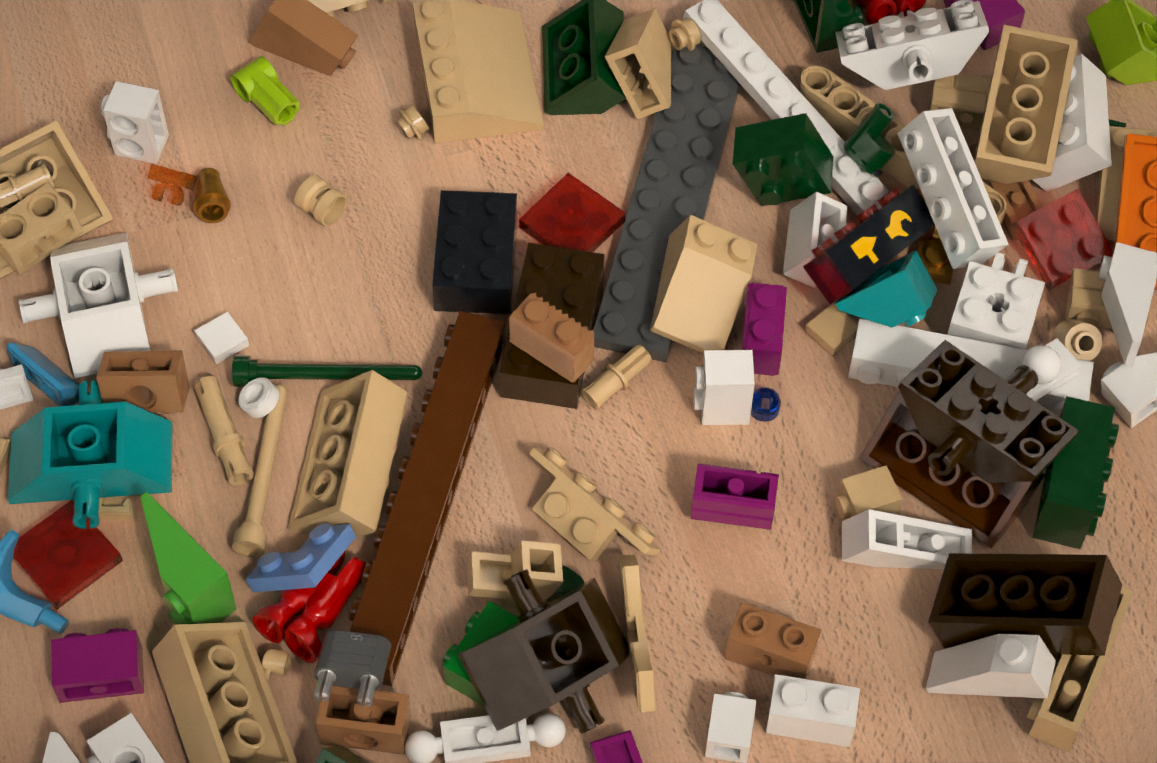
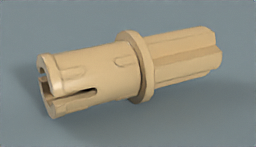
(19, 187)
(616, 376)

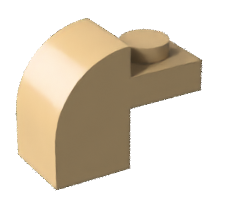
(489, 570)

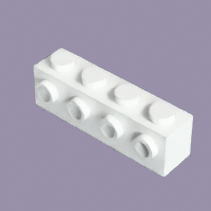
(952, 188)

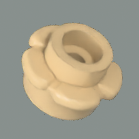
(684, 34)
(412, 123)

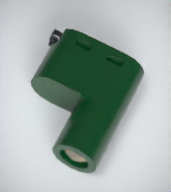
(868, 145)

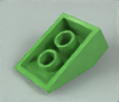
(192, 580)

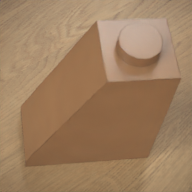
(305, 36)

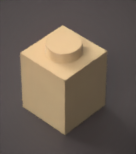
(867, 491)

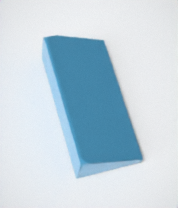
(44, 374)

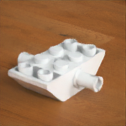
(914, 47)
(98, 299)

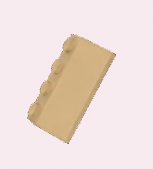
(1024, 105)
(349, 455)
(221, 695)

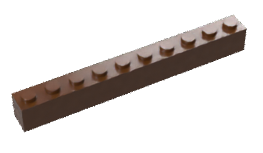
(428, 483)

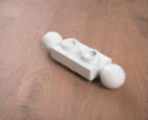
(479, 741)

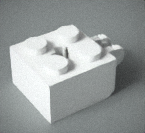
(997, 304)

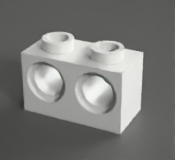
(135, 122)

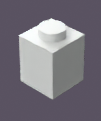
(730, 727)

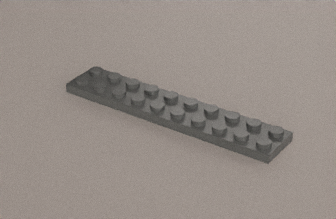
(670, 186)

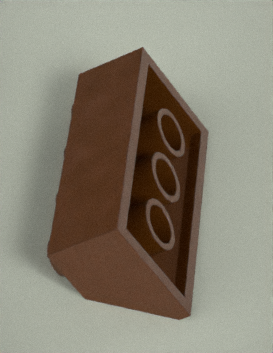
(959, 495)

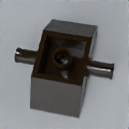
(982, 418)
(547, 654)

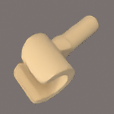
(275, 662)

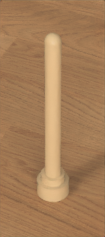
(250, 537)

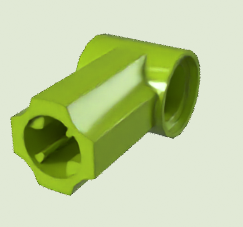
(261, 85)

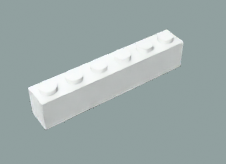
(890, 354)

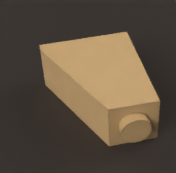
(643, 63)

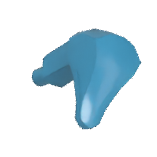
(18, 604)

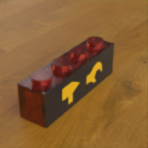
(870, 244)

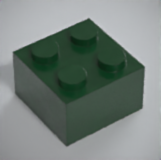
(783, 159)

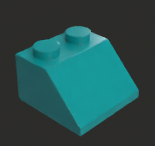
(893, 293)

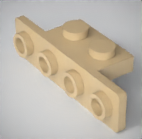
(582, 514)

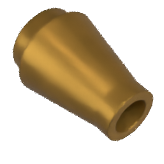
(210, 199)

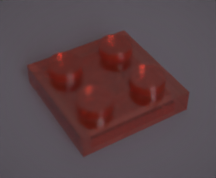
(572, 217)
(1062, 238)
(63, 557)

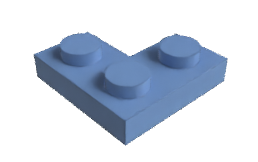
(307, 565)

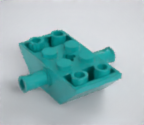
(90, 454)

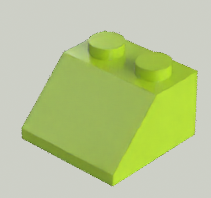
(1125, 41)

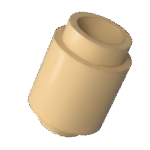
(1080, 338)

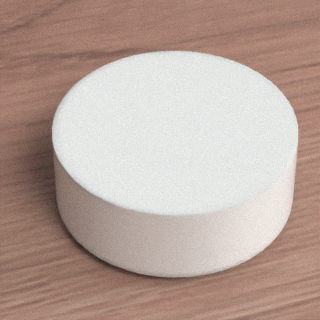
(258, 397)

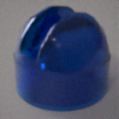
(774, 404)

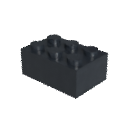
(475, 252)

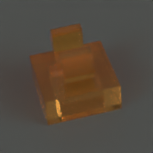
(172, 180)

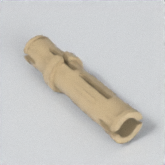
(227, 440)

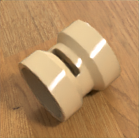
(320, 200)

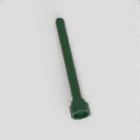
(247, 369)

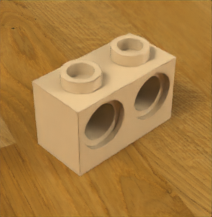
(36, 228)

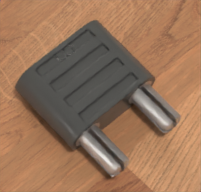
(351, 662)

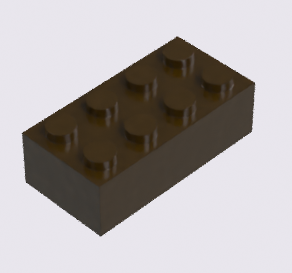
(574, 285)
(1047, 595)

